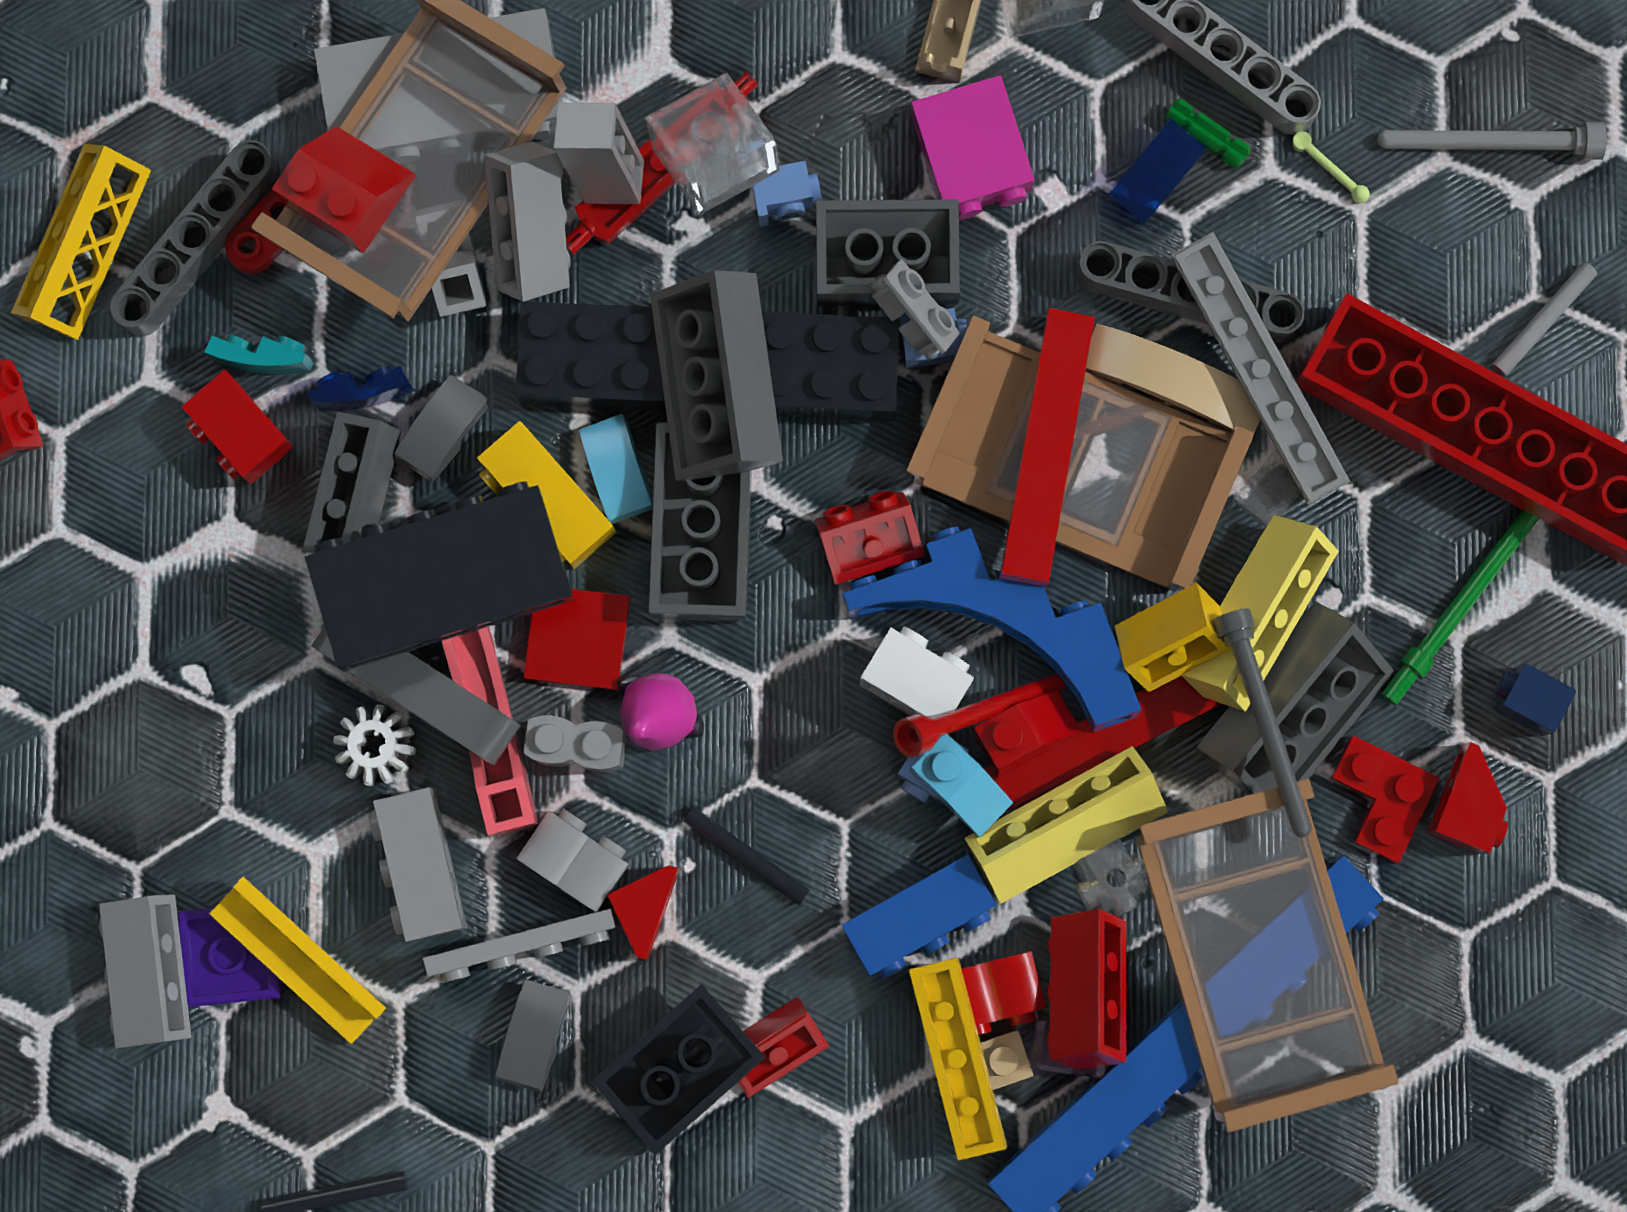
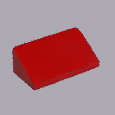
(786, 1040)

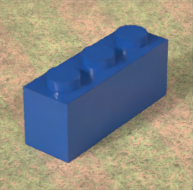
(920, 917)

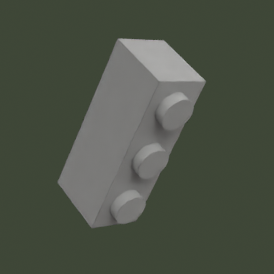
(597, 152)
(527, 221)
(417, 865)
(144, 970)

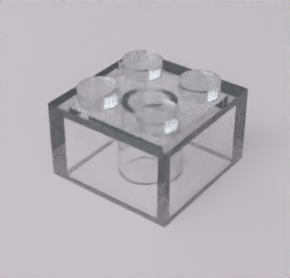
(713, 143)

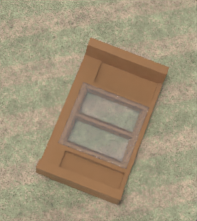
(1139, 473)

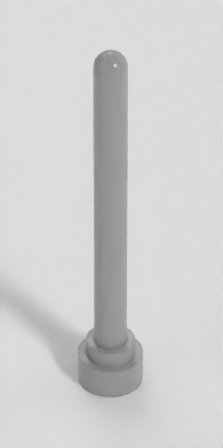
(1585, 141)

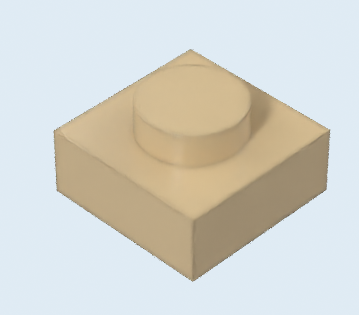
(1006, 1059)

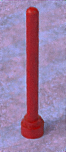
(920, 733)

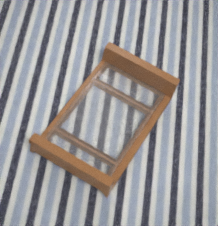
(435, 107)
(1261, 960)

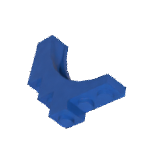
(957, 582)

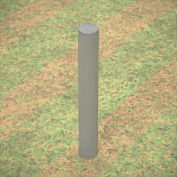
(1544, 319)

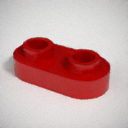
(265, 250)

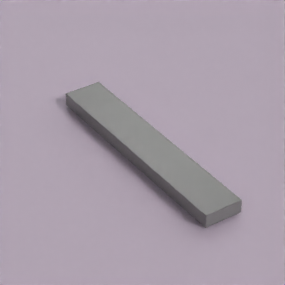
(1260, 368)

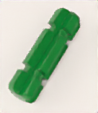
(1209, 133)

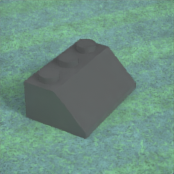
(869, 237)

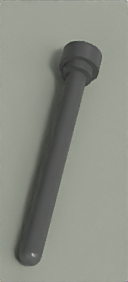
(1237, 632)

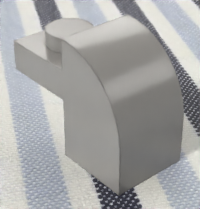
(460, 283)

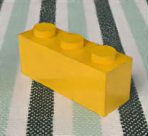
(574, 518)

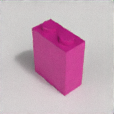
(973, 146)

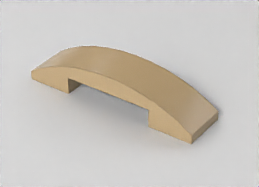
(1170, 377)

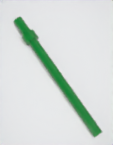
(1419, 660)

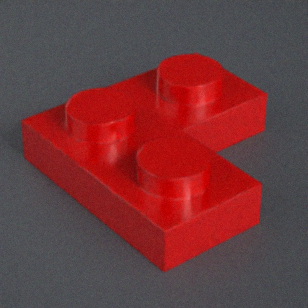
(1397, 793)

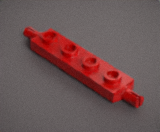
(610, 220)

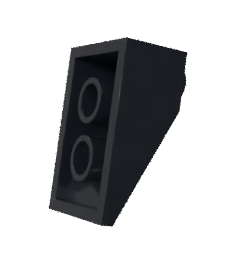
(677, 1070)

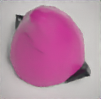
(658, 711)

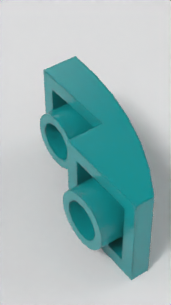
(271, 356)

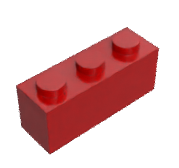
(1087, 989)

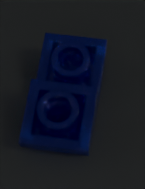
(1157, 170)
(344, 393)

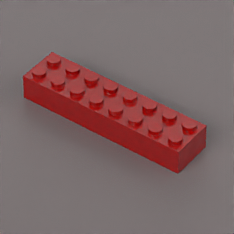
(1472, 423)

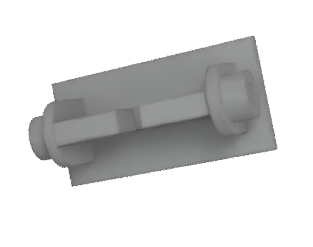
(929, 326)

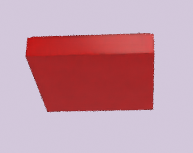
(579, 641)

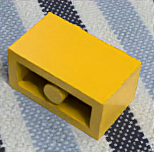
(1170, 637)

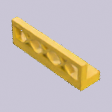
(66, 232)
(297, 960)
(958, 1058)

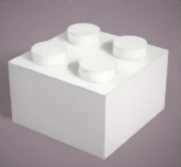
(915, 677)

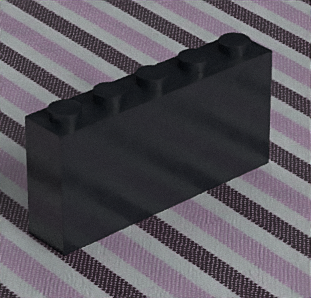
(438, 576)

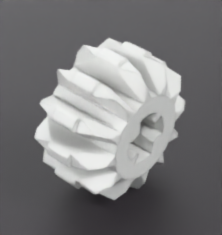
(360, 738)

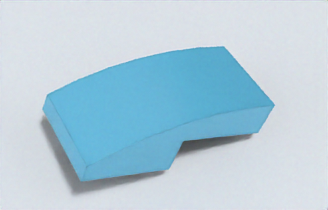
(616, 469)

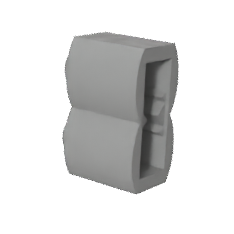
(561, 743)
(573, 859)

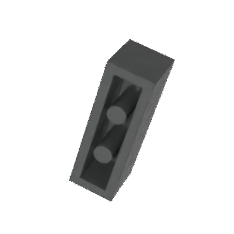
(352, 479)

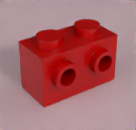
(236, 427)

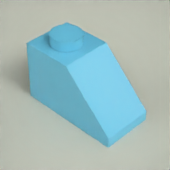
(961, 785)

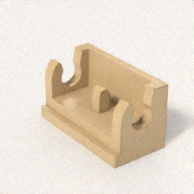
(947, 38)

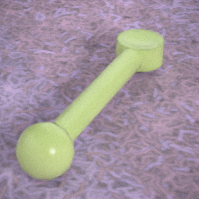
(1302, 142)

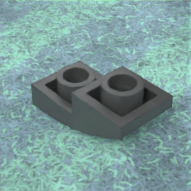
(440, 428)
(533, 1035)

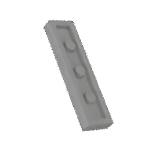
(502, 951)

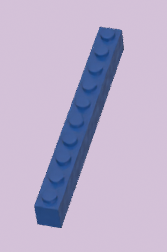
(1134, 1091)

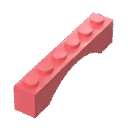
(505, 787)

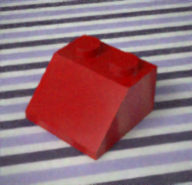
(343, 187)

